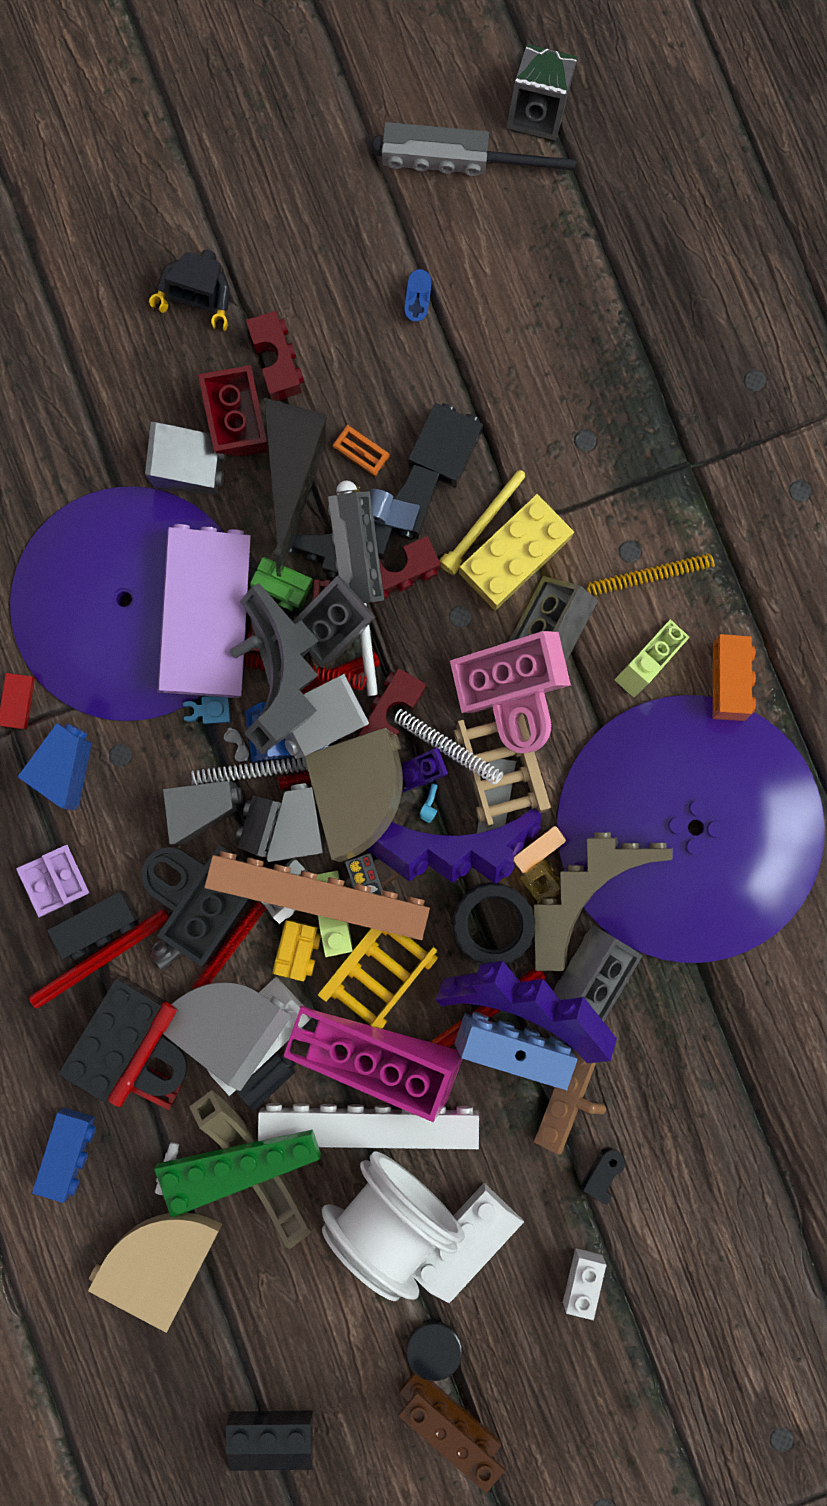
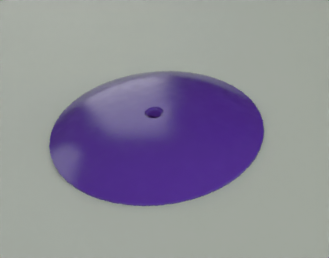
(71, 596)

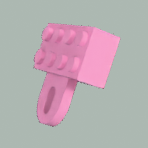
(514, 682)

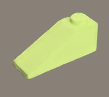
(334, 933)

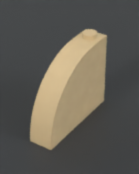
(155, 1266)

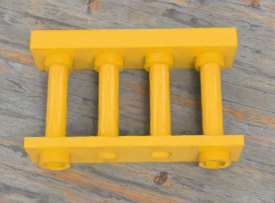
(353, 968)

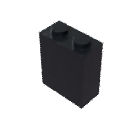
(446, 443)

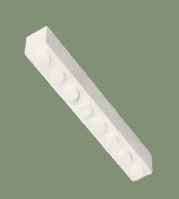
(372, 1127)

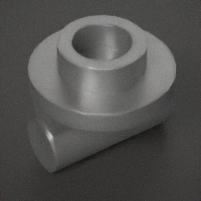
(164, 954)

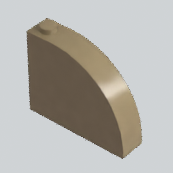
(356, 790)

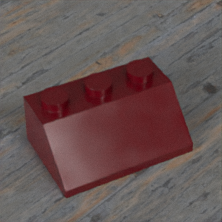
(233, 411)

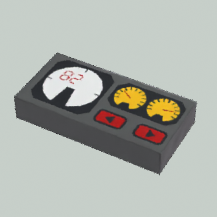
(363, 872)

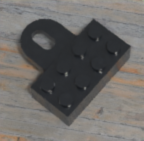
(200, 914)
(113, 1040)

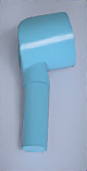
(427, 813)

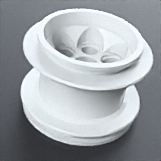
(390, 1228)

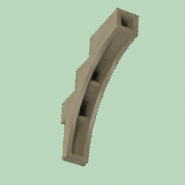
(557, 919)

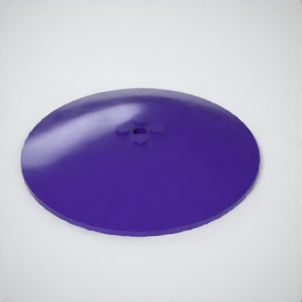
(757, 839)

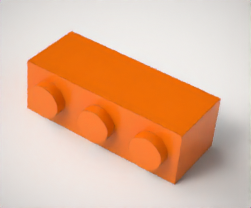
(733, 677)

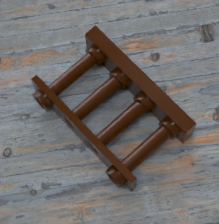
(451, 1431)

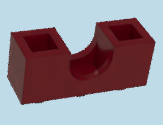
(268, 335)
(421, 564)
(401, 690)

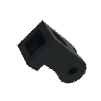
(601, 1174)

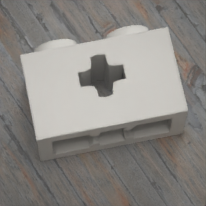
(584, 1284)

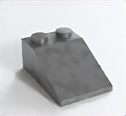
(335, 620)
(258, 826)

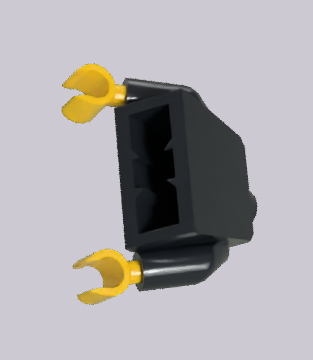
(195, 282)

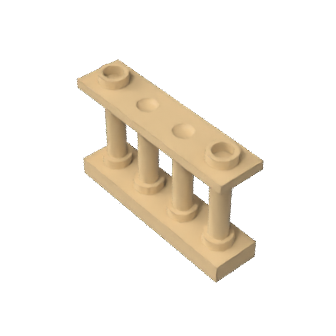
(528, 773)

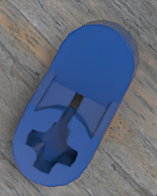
(418, 282)

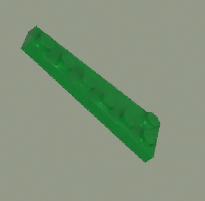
(219, 1173)

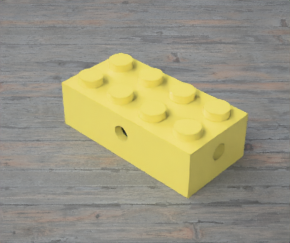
(516, 552)

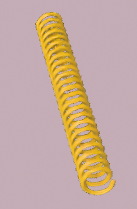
(650, 575)

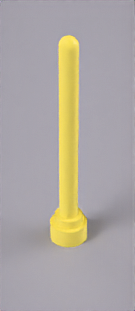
(451, 561)

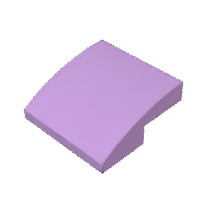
(52, 881)

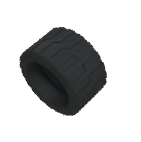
(525, 918)

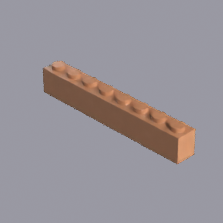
(317, 896)

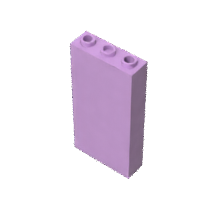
(203, 611)

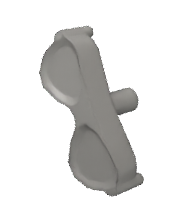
(242, 752)

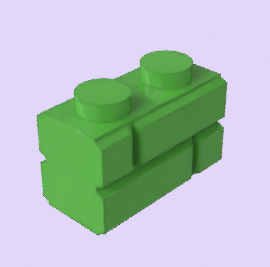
(289, 589)

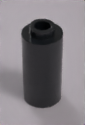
(267, 1080)

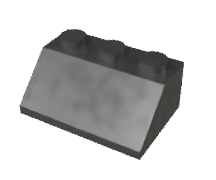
(557, 608)
(598, 971)

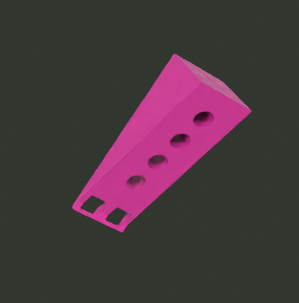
(402, 1068)

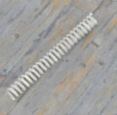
(483, 768)
(262, 772)

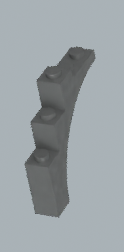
(290, 673)

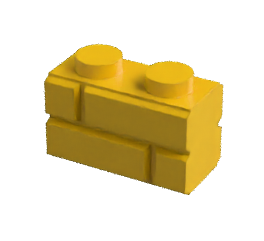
(296, 949)

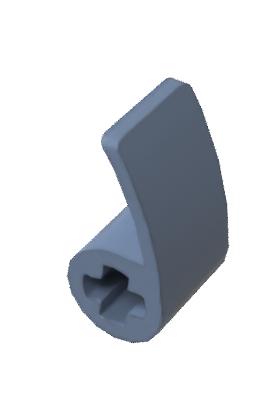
(392, 511)

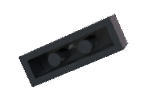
(94, 926)

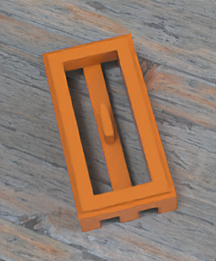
(355, 459)

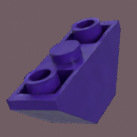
(422, 770)

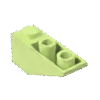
(652, 658)

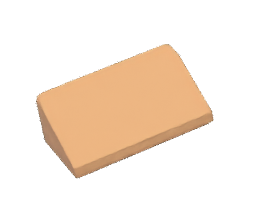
(539, 849)

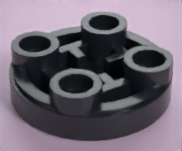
(434, 1350)

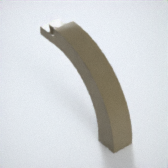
(229, 1130)

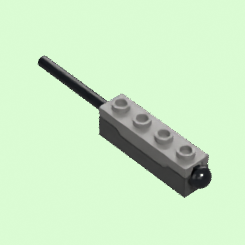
(449, 150)

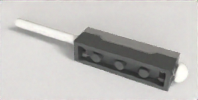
(357, 558)

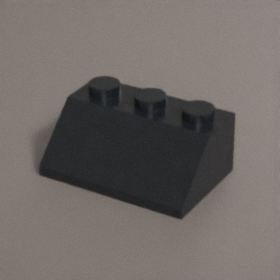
(269, 1440)

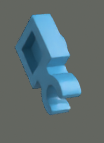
(213, 710)

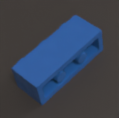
(64, 1155)

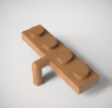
(564, 1108)

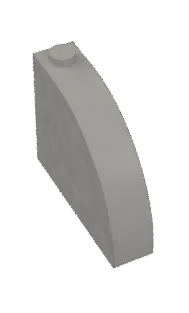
(227, 1029)

